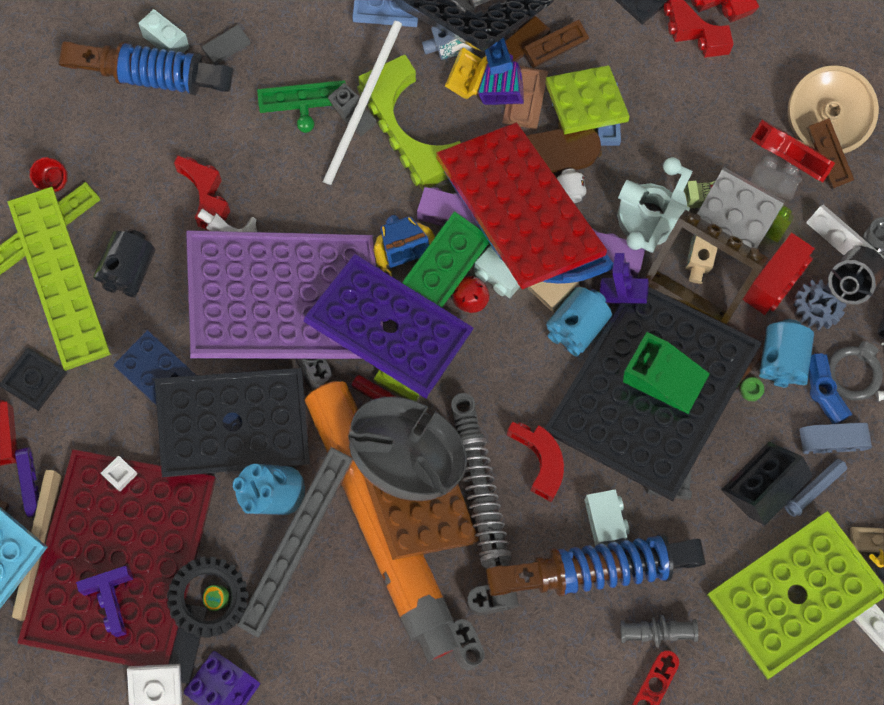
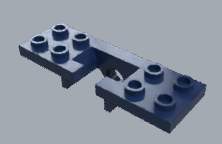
(152, 360)

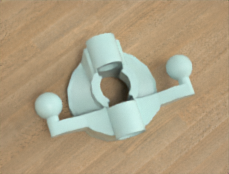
(649, 228)

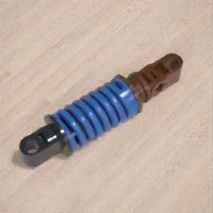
(148, 67)

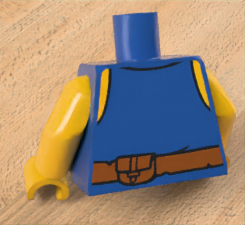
(401, 242)

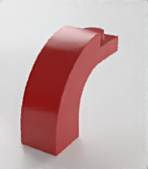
(548, 454)

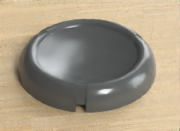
(406, 449)

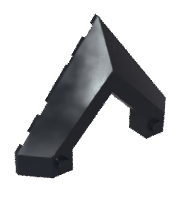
(474, 29)

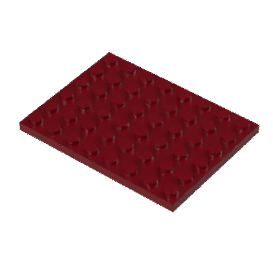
(95, 528)

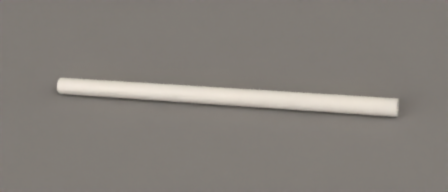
(357, 114)

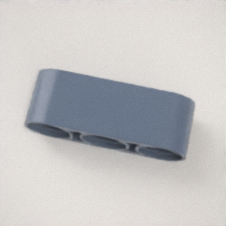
(835, 437)

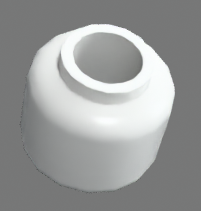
(573, 183)

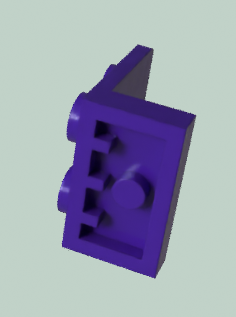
(221, 683)

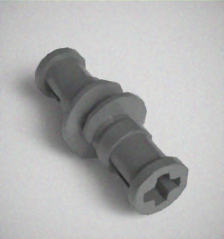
(659, 631)

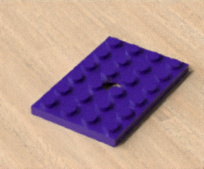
(425, 333)

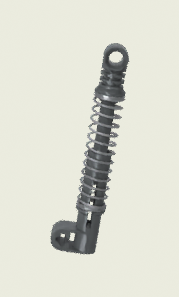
(484, 506)

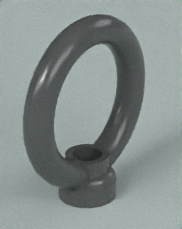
(866, 353)

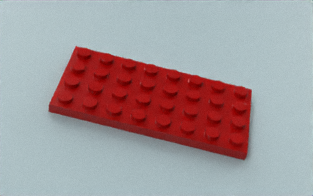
(520, 205)

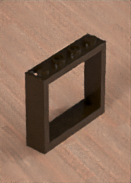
(714, 235)

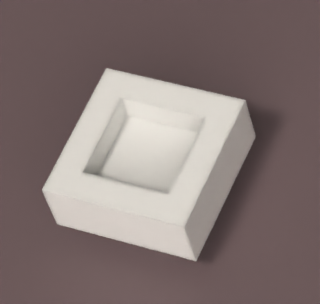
(119, 473)

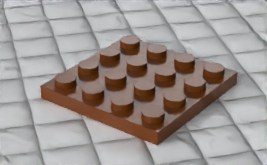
(423, 526)

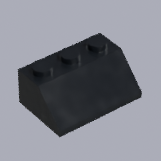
(768, 482)

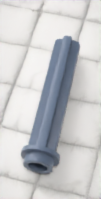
(815, 488)

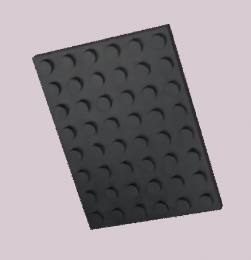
(634, 430)

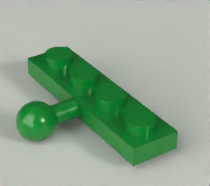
(298, 97)

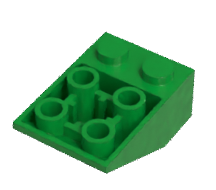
(665, 373)

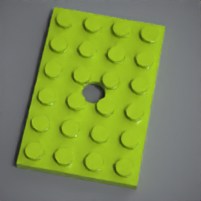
(836, 585)

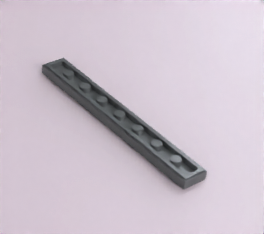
(295, 542)

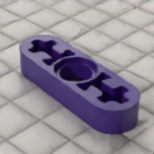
(27, 479)

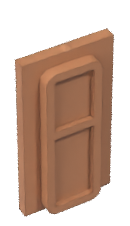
(528, 113)

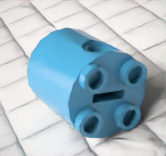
(579, 320)
(787, 353)
(269, 489)

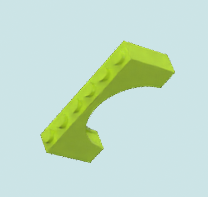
(415, 155)

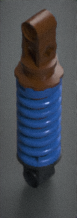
(598, 564)

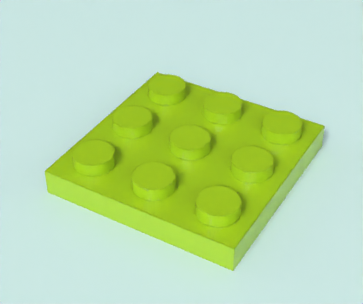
(587, 99)

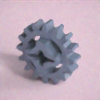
(817, 313)

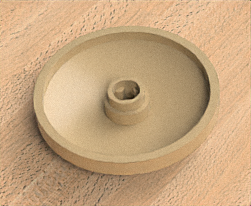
(836, 95)

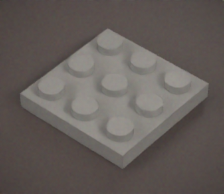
(740, 208)

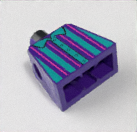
(502, 87)

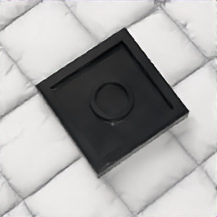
(33, 379)

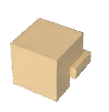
(552, 294)

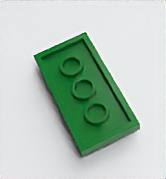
(447, 260)

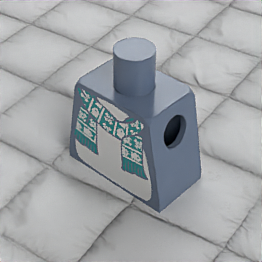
(444, 44)

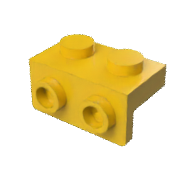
(466, 74)

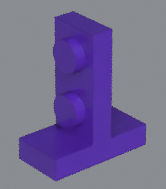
(623, 286)
(107, 598)

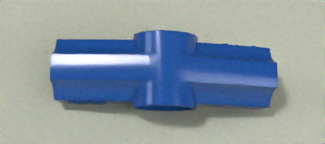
(831, 403)

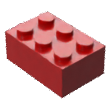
(779, 275)

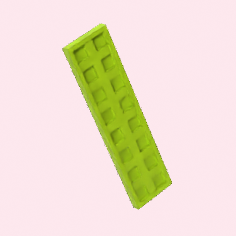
(59, 278)

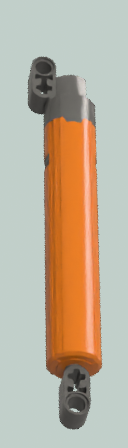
(408, 578)

